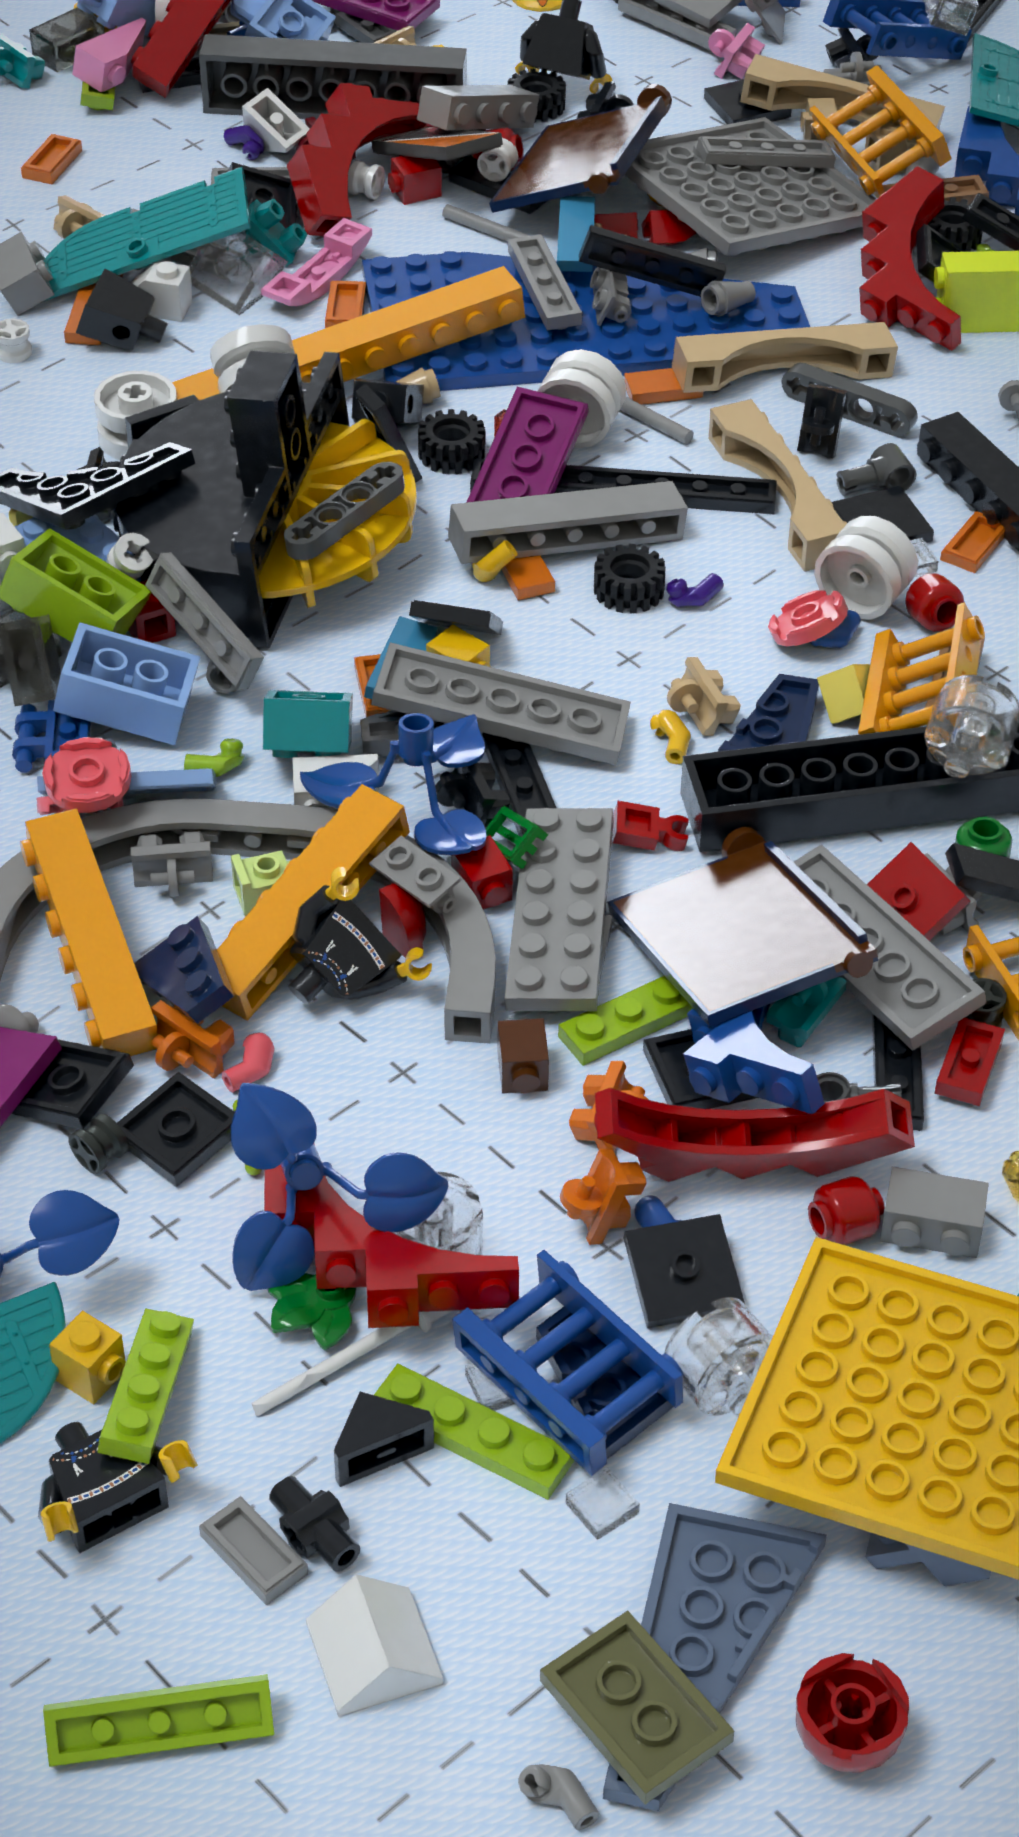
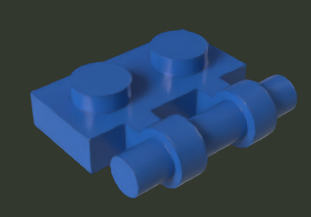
(58, 730)

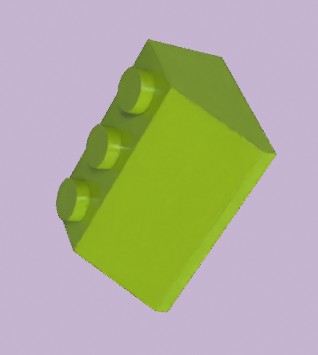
(71, 587)

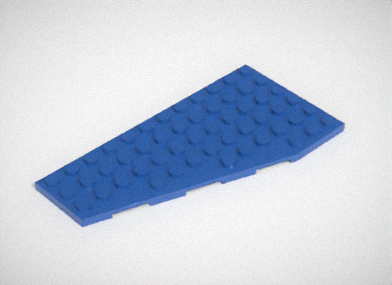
(526, 349)

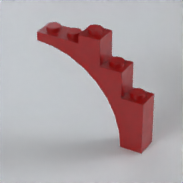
(322, 167)
(893, 285)
(746, 1143)
(398, 1272)

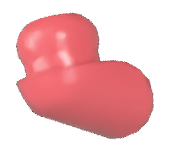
(255, 1063)

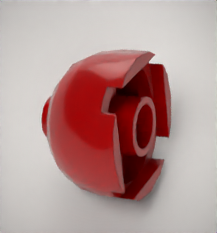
(851, 1713)

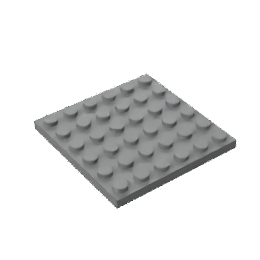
(742, 204)

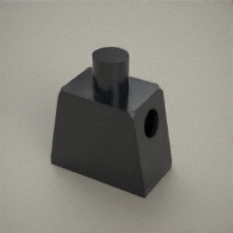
(119, 313)
(395, 397)

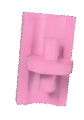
(737, 50)

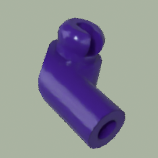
(245, 134)
(694, 596)

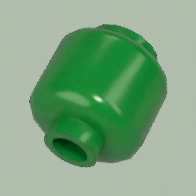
(985, 835)

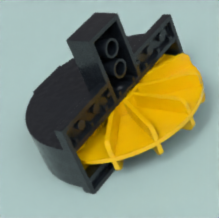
(260, 465)

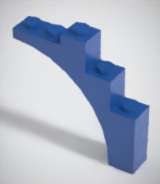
(988, 154)
(740, 1059)

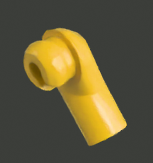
(494, 561)
(670, 724)

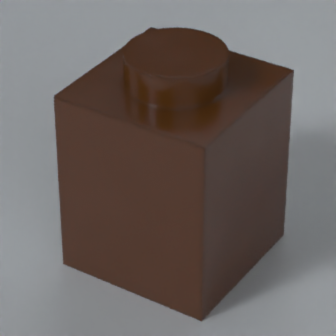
(523, 1055)

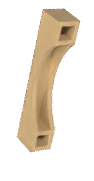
(783, 85)
(849, 350)
(748, 440)

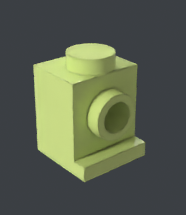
(255, 875)

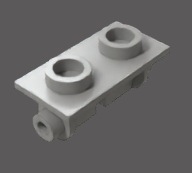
(610, 295)
(418, 874)

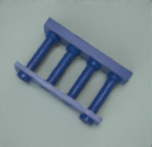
(896, 28)
(551, 1403)

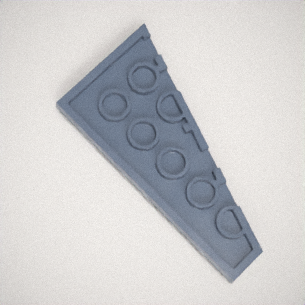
(716, 1601)

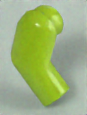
(221, 763)

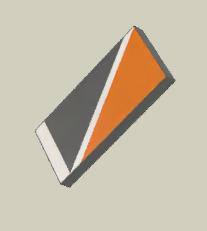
(437, 143)

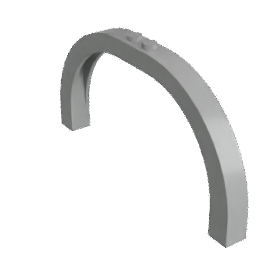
(258, 830)

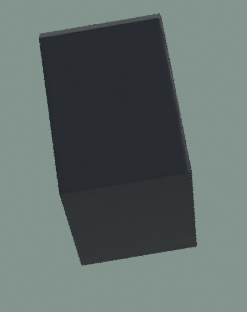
(380, 1436)

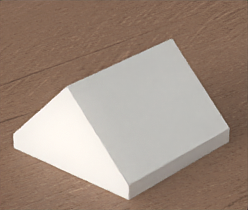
(372, 1645)

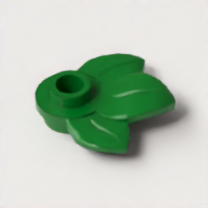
(305, 1306)

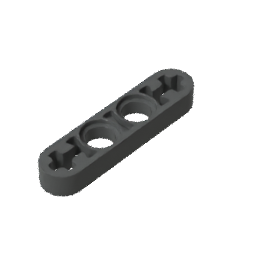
(800, 375)
(312, 535)

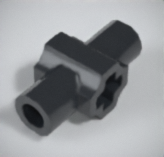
(314, 1523)

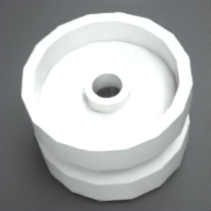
(234, 347)
(590, 380)
(125, 396)
(867, 565)

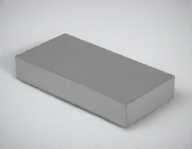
(253, 1550)

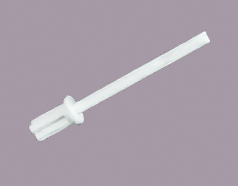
(338, 1361)

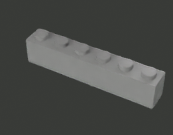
(568, 521)

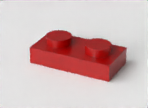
(969, 1061)

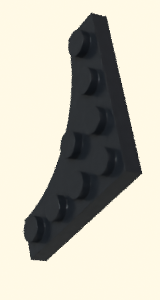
(90, 491)

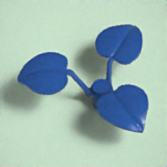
(418, 744)
(280, 1130)
(68, 1232)

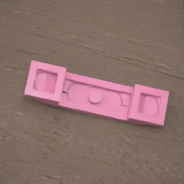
(341, 250)

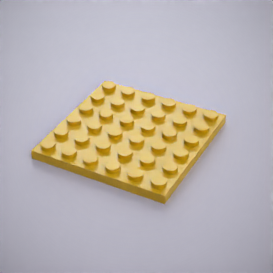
(889, 1407)

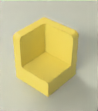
(844, 691)

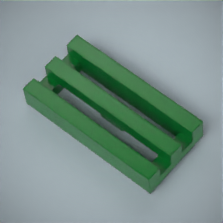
(523, 843)

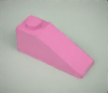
(107, 58)

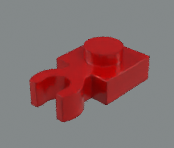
(643, 828)

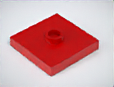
(919, 891)

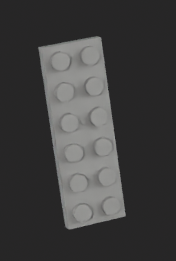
(503, 702)
(561, 912)
(912, 982)

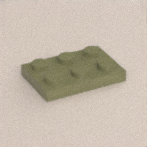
(636, 1706)

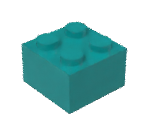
(307, 722)

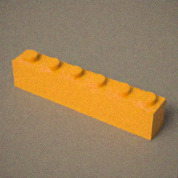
(89, 934)
(259, 945)

